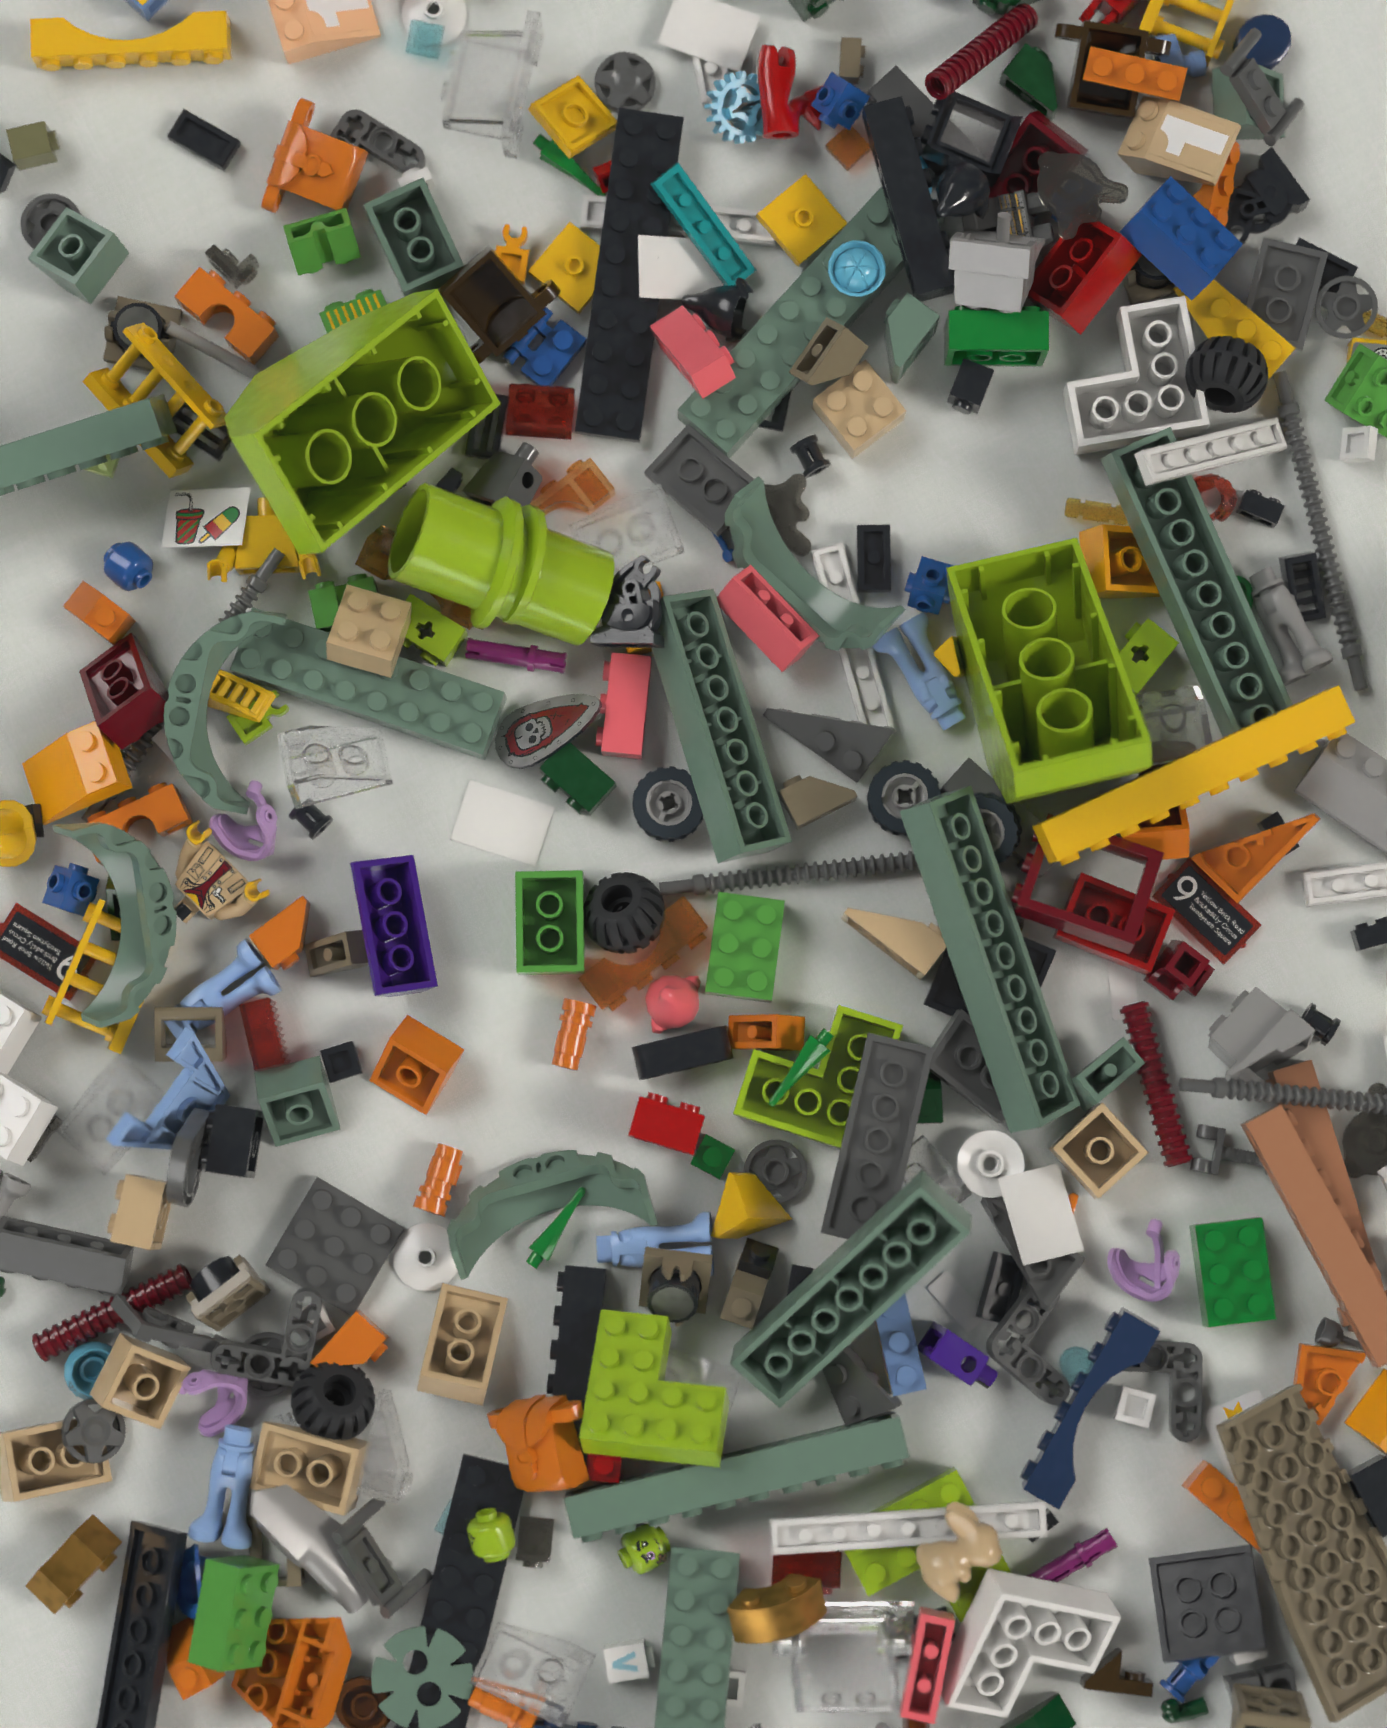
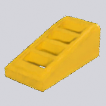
(225, 682)

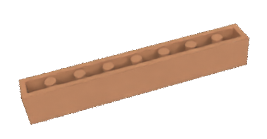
(1317, 1129)
(1322, 1226)

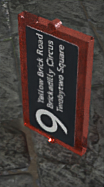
(1207, 911)
(40, 949)

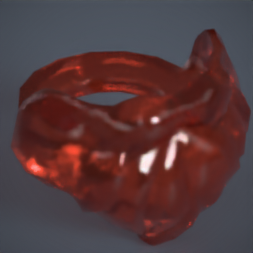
(1228, 494)

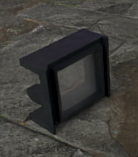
(970, 132)

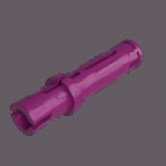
(516, 655)
(1076, 1558)

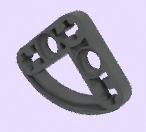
(185, 1159)

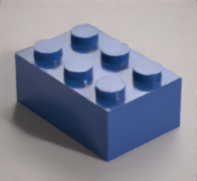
(1181, 238)

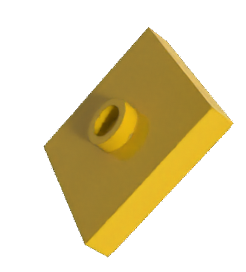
(573, 116)
(801, 220)
(571, 265)

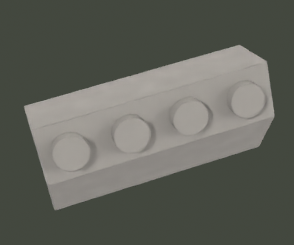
(1350, 787)

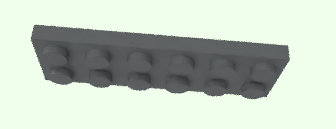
(877, 1132)

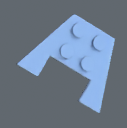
(194, 1088)

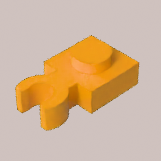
(513, 255)

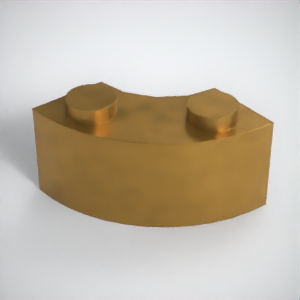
(73, 1564)
(777, 1610)

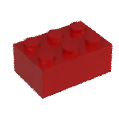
(1082, 274)
(1111, 906)

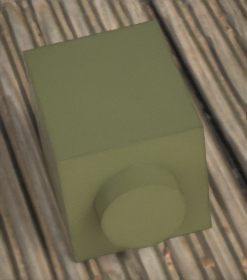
(33, 145)

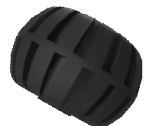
(1228, 373)
(623, 913)
(351, 1396)

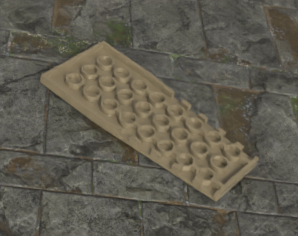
(1315, 1547)

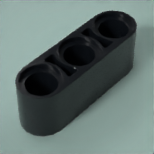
(682, 1052)

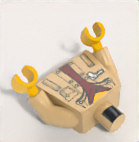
(211, 881)

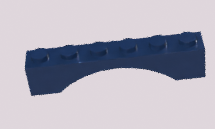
(1124, 1345)

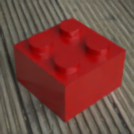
(666, 1124)

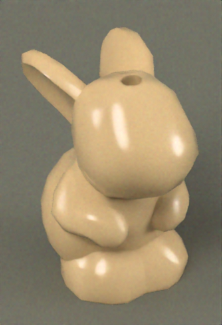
(951, 1561)

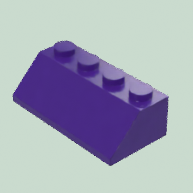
(394, 926)

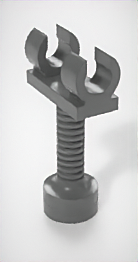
(1220, 1152)

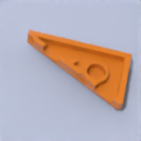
(1245, 862)
(1324, 1375)

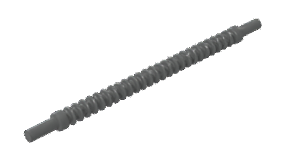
(256, 585)
(1350, 650)
(700, 884)
(1219, 1088)

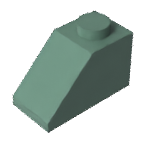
(1106, 1073)

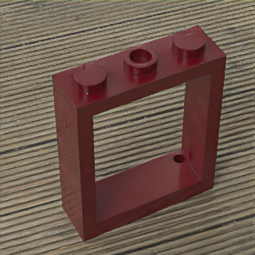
(1080, 926)

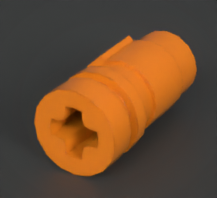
(572, 1033)
(441, 1175)
(501, 1710)

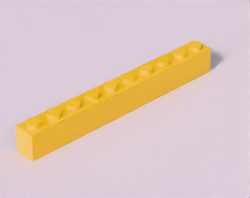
(1194, 774)

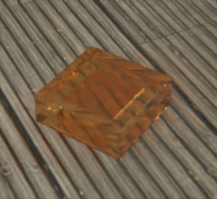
(848, 147)

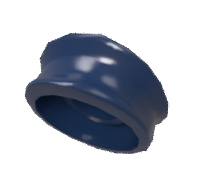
(1273, 43)

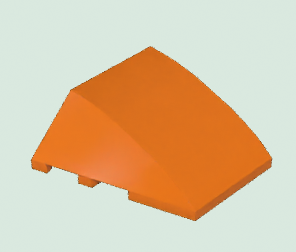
(298, 1673)

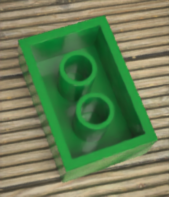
(996, 337)
(1232, 1272)

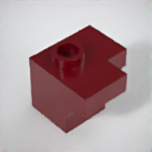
(1179, 969)

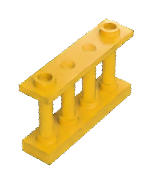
(1154, 24)
(113, 394)
(117, 1033)

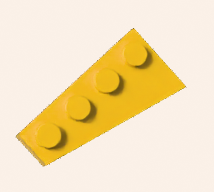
(1225, 315)

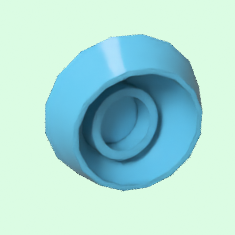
(856, 268)
(84, 1367)

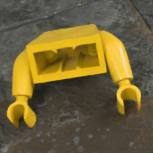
(259, 539)

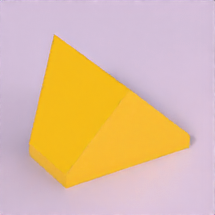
(746, 1208)

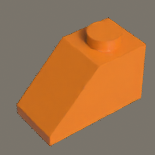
(99, 613)
(284, 935)
(766, 1032)
(354, 1343)
(187, 1676)

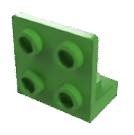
(1362, 389)

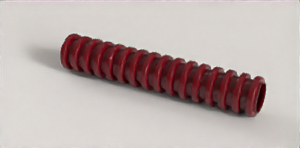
(981, 51)
(1156, 1084)
(104, 1316)

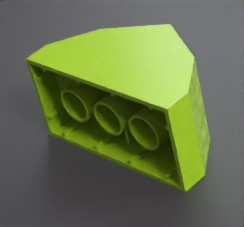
(358, 415)
(1045, 673)

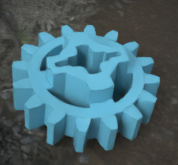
(727, 98)

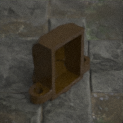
(1114, 37)
(495, 303)

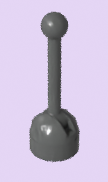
(1331, 1334)

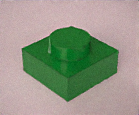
(712, 1156)

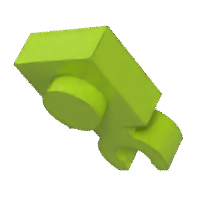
(251, 730)

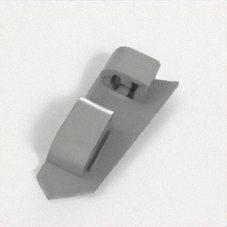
(306, 1539)

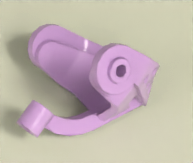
(235, 837)
(1127, 1271)
(226, 1409)

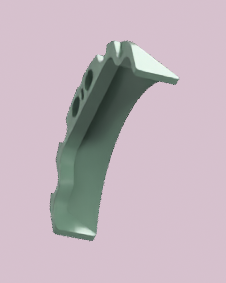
(832, 617)
(187, 707)
(146, 920)
(540, 1187)

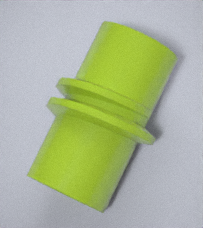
(501, 563)

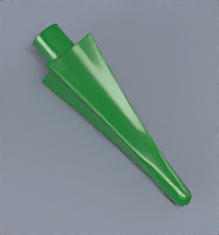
(555, 156)
(811, 1054)
(545, 1244)

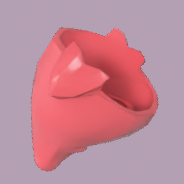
(672, 1001)

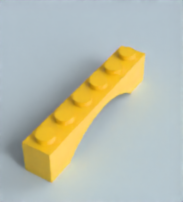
(197, 38)

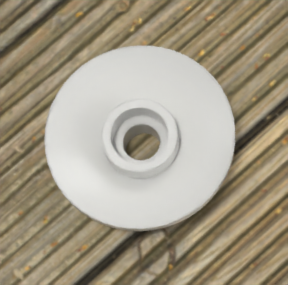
(451, 14)
(985, 1145)
(408, 1264)

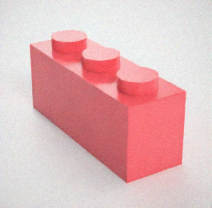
(694, 351)
(766, 618)
(624, 705)
(927, 1665)

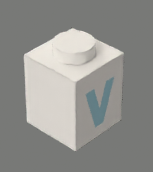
(628, 1660)

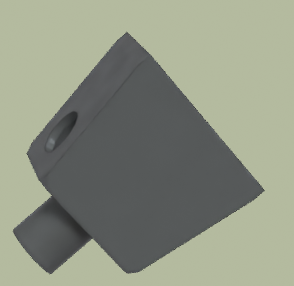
(506, 476)

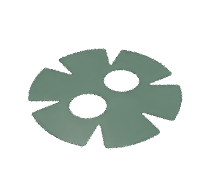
(392, 1676)

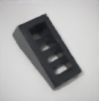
(1314, 584)

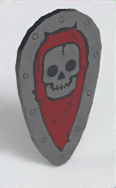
(544, 728)

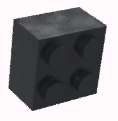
(233, 1141)

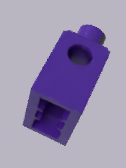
(949, 1351)

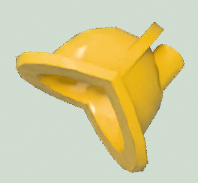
(16, 833)

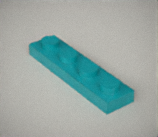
(702, 225)

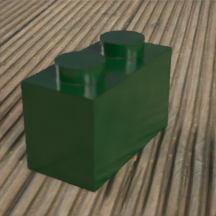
(577, 778)

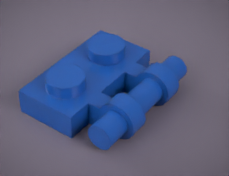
(552, 355)

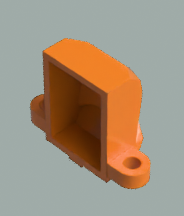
(313, 165)
(542, 1442)

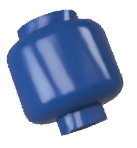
(127, 566)

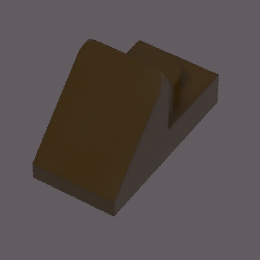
(1108, 1678)

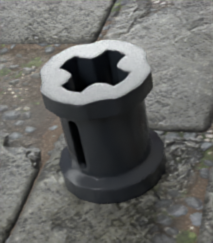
(809, 445)
(313, 828)
(1323, 1025)

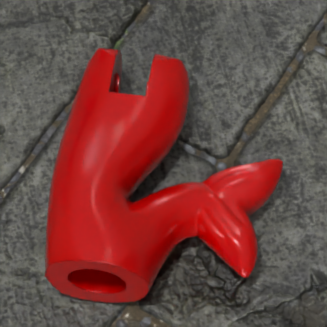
(775, 81)

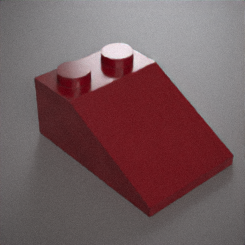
(1033, 138)
(124, 692)

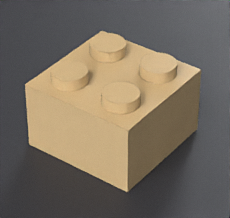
(858, 409)
(368, 631)
(1098, 1150)
(140, 1212)
(139, 1381)

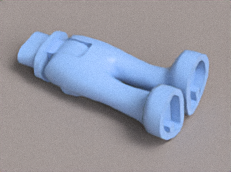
(934, 686)
(209, 992)
(630, 1244)
(230, 1470)

